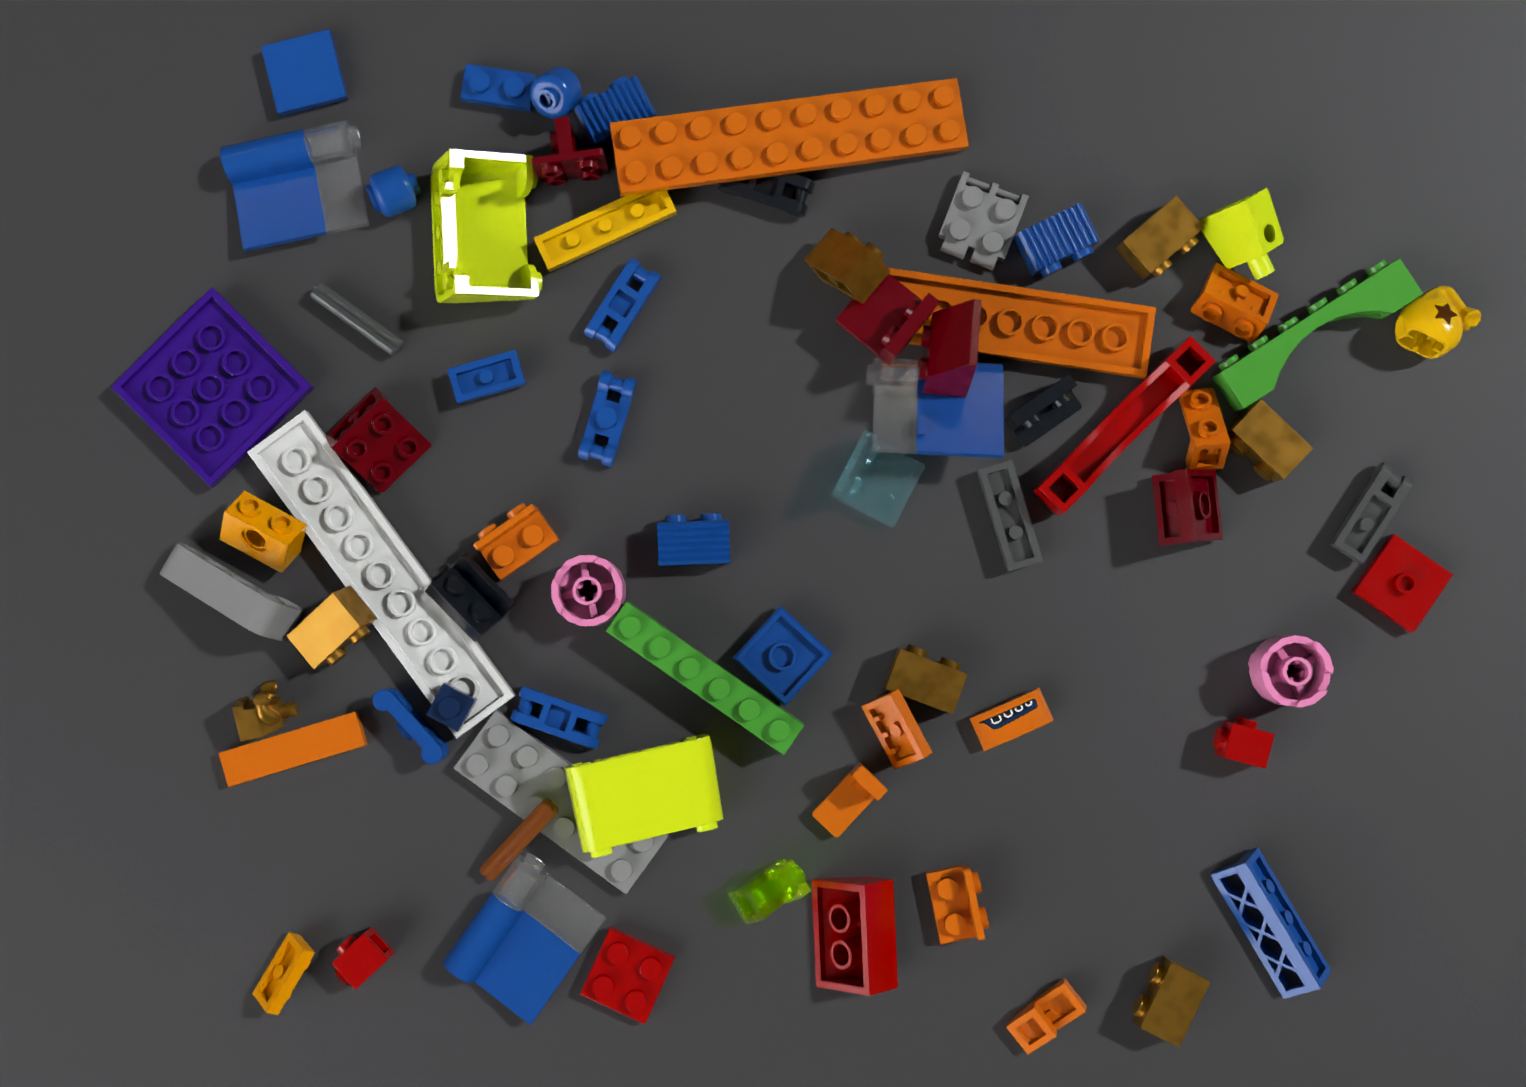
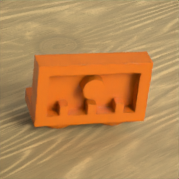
(1235, 303)
(516, 540)
(896, 729)
(956, 903)

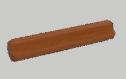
(519, 839)

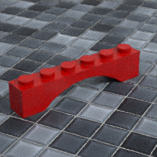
(1123, 425)

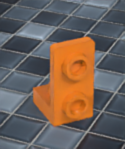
(1206, 429)
(848, 800)

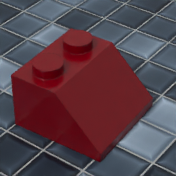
(951, 349)

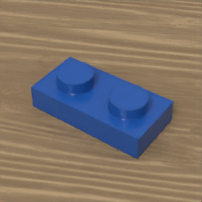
(497, 87)
(486, 377)

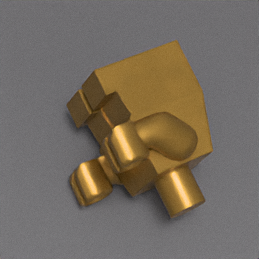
(263, 713)

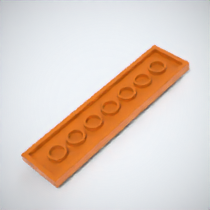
(1046, 324)

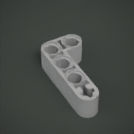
(230, 593)

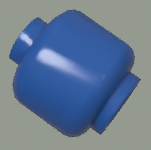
(555, 92)
(393, 191)

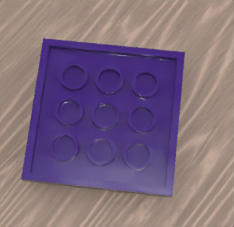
(212, 387)

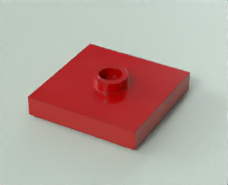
(1401, 583)

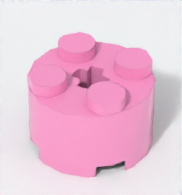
(572, 579)
(1309, 678)

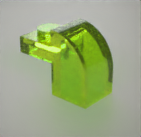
(769, 890)

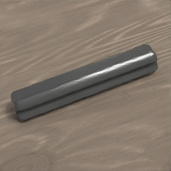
(356, 319)

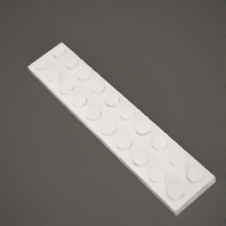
(377, 565)

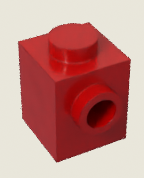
(1243, 742)
(361, 957)

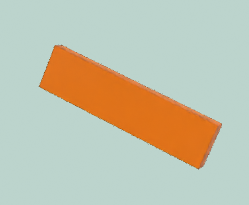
(293, 748)

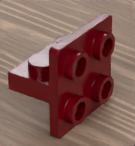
(568, 161)

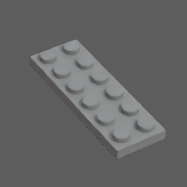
(523, 773)

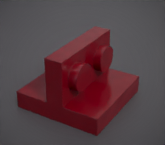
(1187, 506)

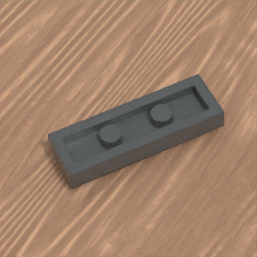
(1009, 515)

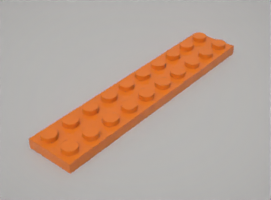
(788, 136)

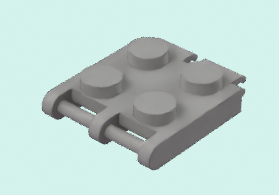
(981, 221)

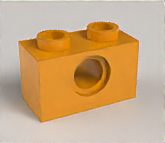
(262, 531)

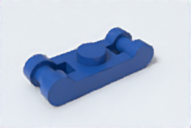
(622, 304)
(607, 418)
(559, 717)
(412, 724)

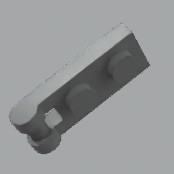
(1371, 514)

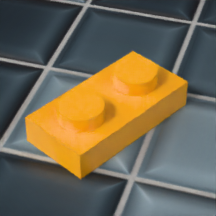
(283, 973)

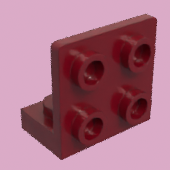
(887, 318)
(377, 440)

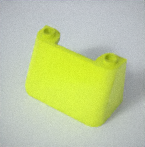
(482, 227)
(645, 794)

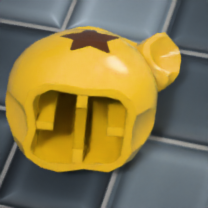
(1434, 322)

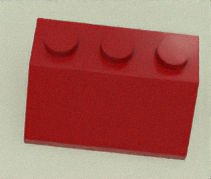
(855, 934)

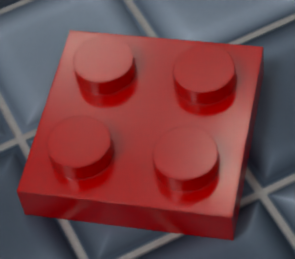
(627, 975)

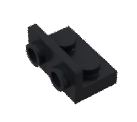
(1044, 411)
(470, 597)

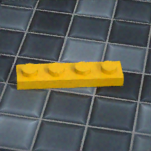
(603, 227)

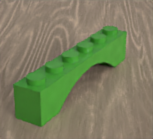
(1376, 297)
(705, 677)

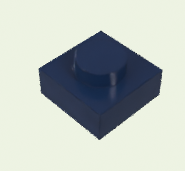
(451, 707)

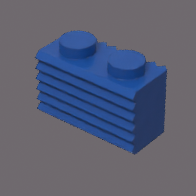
(620, 103)
(1056, 240)
(693, 541)

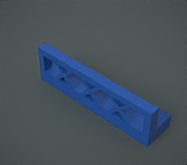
(1283, 923)

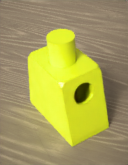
(1245, 233)

